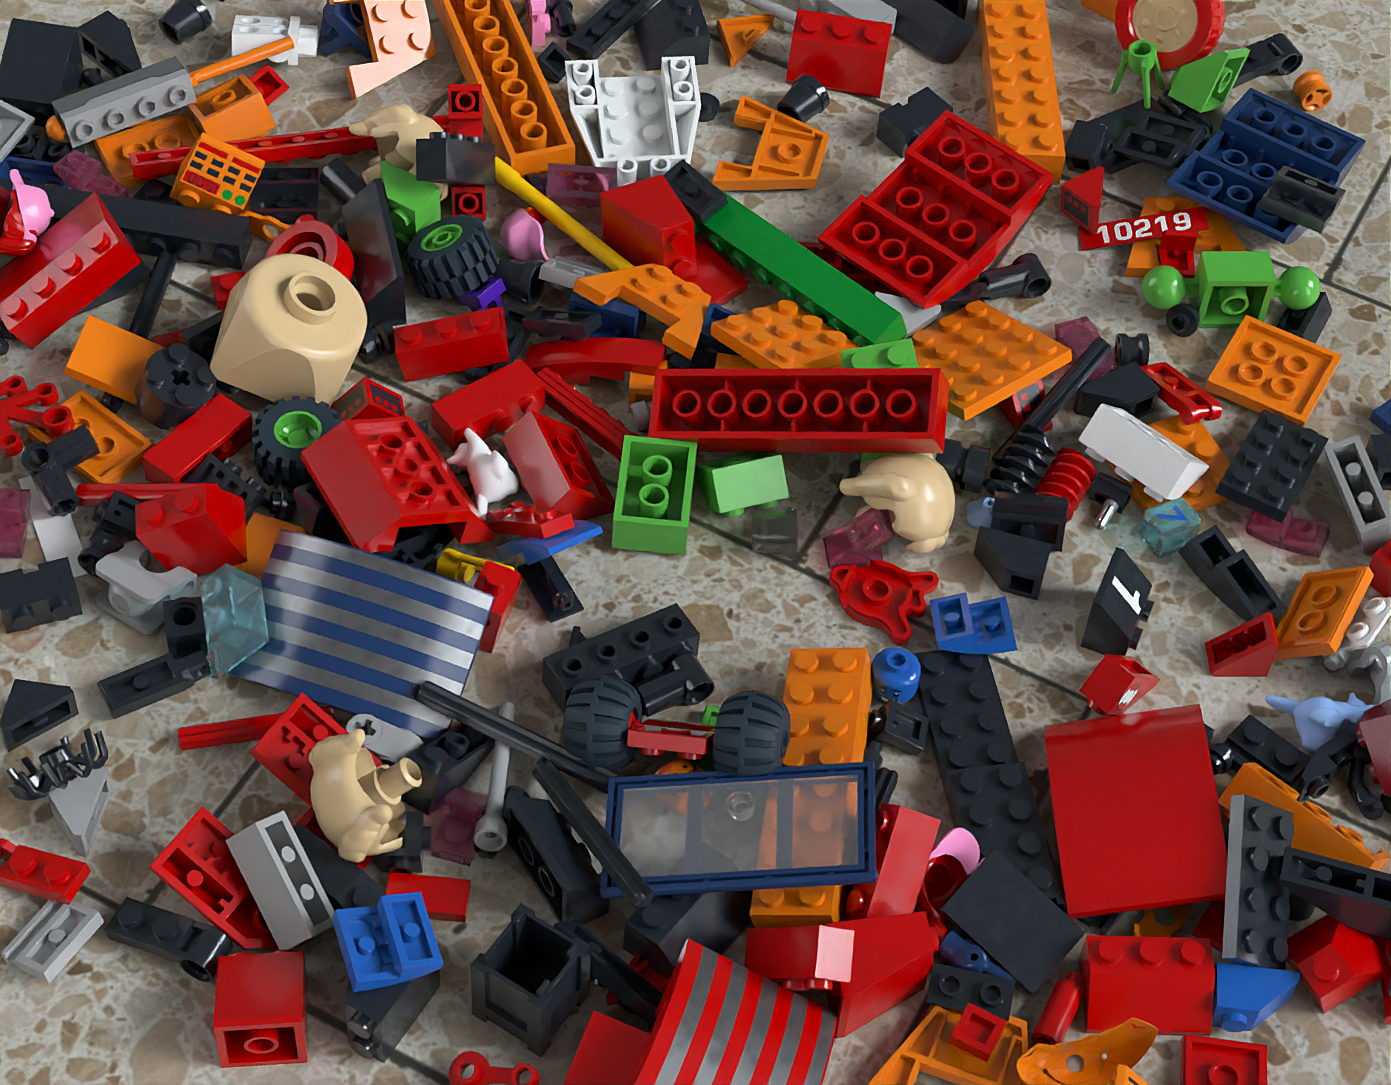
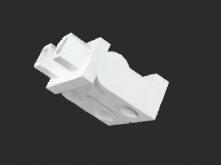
(257, 31)

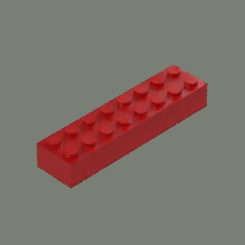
(802, 409)

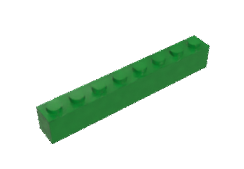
(800, 275)

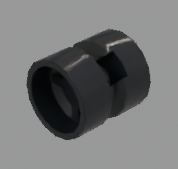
(965, 465)

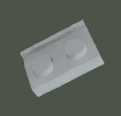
(563, 272)
(52, 938)

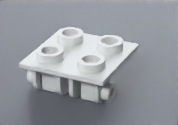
(1362, 630)

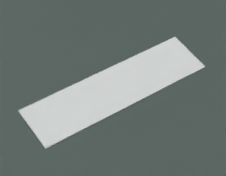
(55, 533)

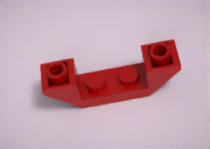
(466, 119)

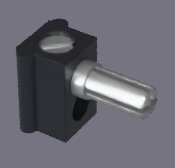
(1111, 494)

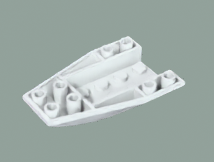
(636, 120)

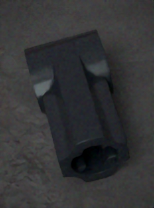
(1023, 276)
(681, 682)

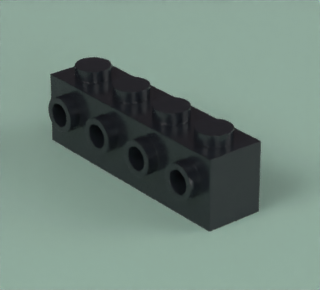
(626, 652)

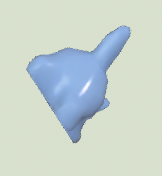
(1321, 718)

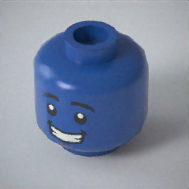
(895, 675)

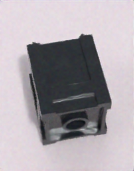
(525, 962)

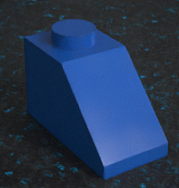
(1249, 995)

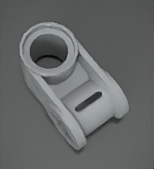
(385, 740)

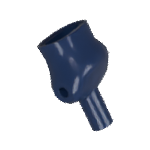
(965, 955)

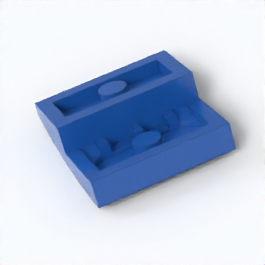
(538, 549)
(973, 627)
(387, 941)

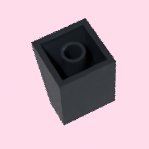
(39, 67)
(383, 1015)

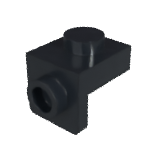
(417, 840)

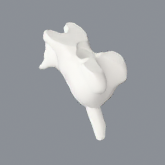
(487, 471)

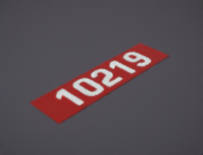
(1143, 228)

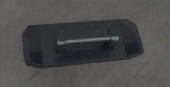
(932, 28)

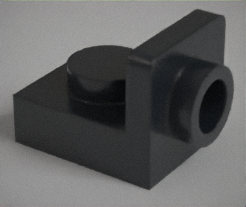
(117, 516)
(898, 727)

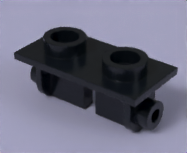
(550, 589)
(957, 987)

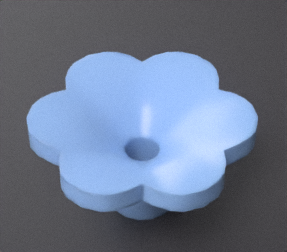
(979, 512)

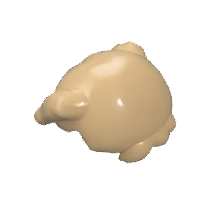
(396, 134)
(913, 491)
(356, 800)

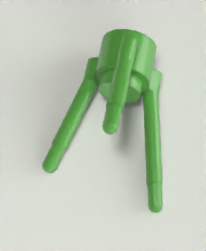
(1141, 58)

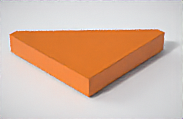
(741, 34)

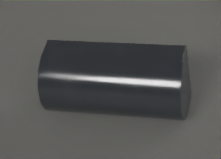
(341, 181)

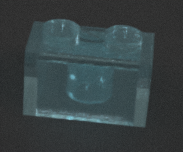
(232, 618)

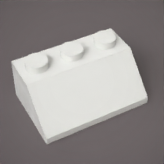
(1141, 453)

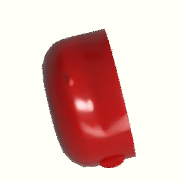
(316, 241)

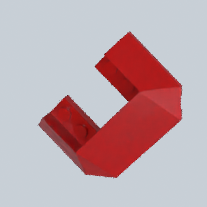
(198, 858)

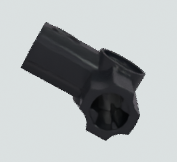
(59, 457)

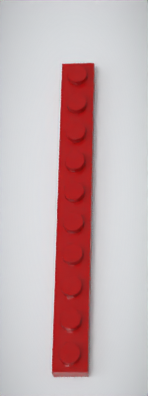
(277, 148)

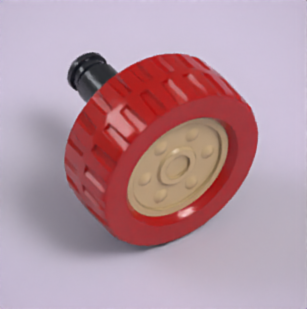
(1178, 28)

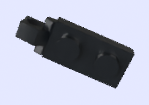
(152, 682)

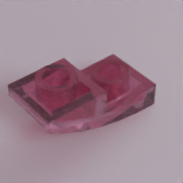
(85, 174)
(1077, 336)
(13, 521)
(1292, 535)

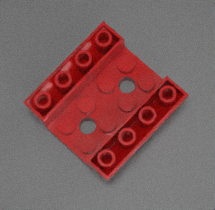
(387, 478)

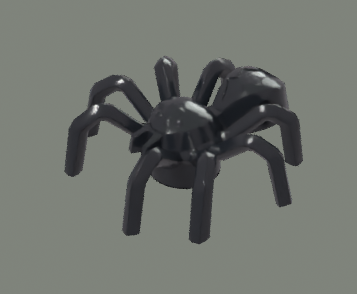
(58, 767)

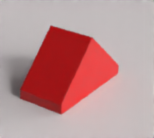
(1244, 650)

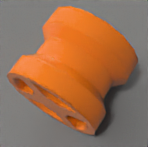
(1312, 90)

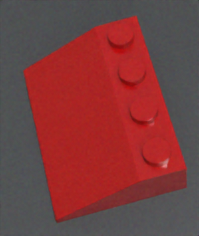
(64, 272)

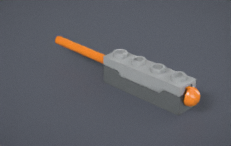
(141, 95)

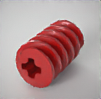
(1067, 477)

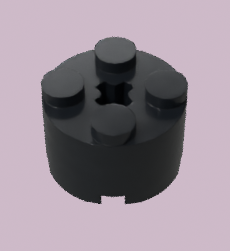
(174, 386)

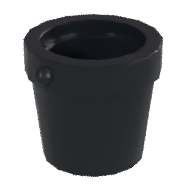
(184, 20)
(804, 99)
(521, 279)

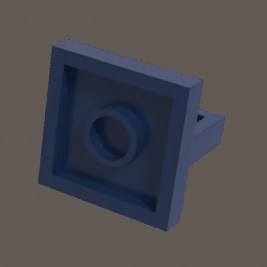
(342, 26)
(617, 318)

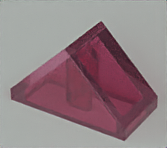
(578, 185)

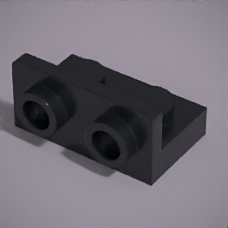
(227, 477)

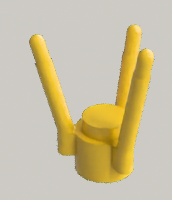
(460, 566)

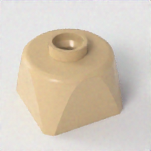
(290, 330)

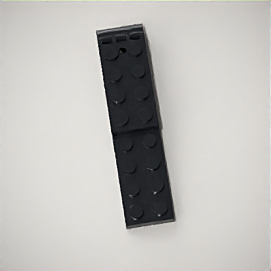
(980, 766)

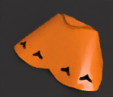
(1120, 1044)

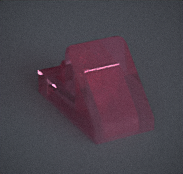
(859, 539)
(457, 830)

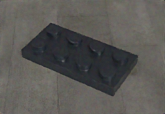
(1272, 466)
(1254, 901)

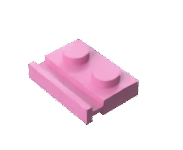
(537, 21)

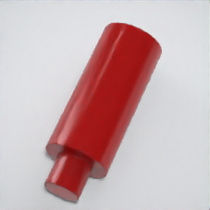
(1059, 1010)

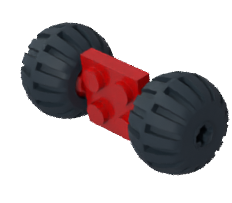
(607, 728)

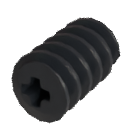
(1021, 462)

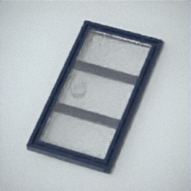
(745, 831)

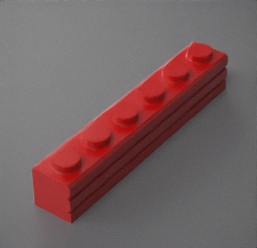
(583, 413)

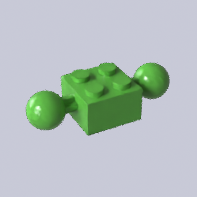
(1231, 287)

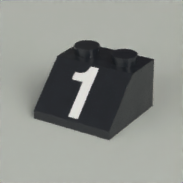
(1118, 608)

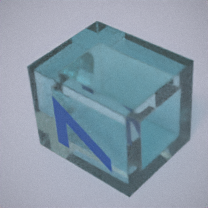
(1169, 527)

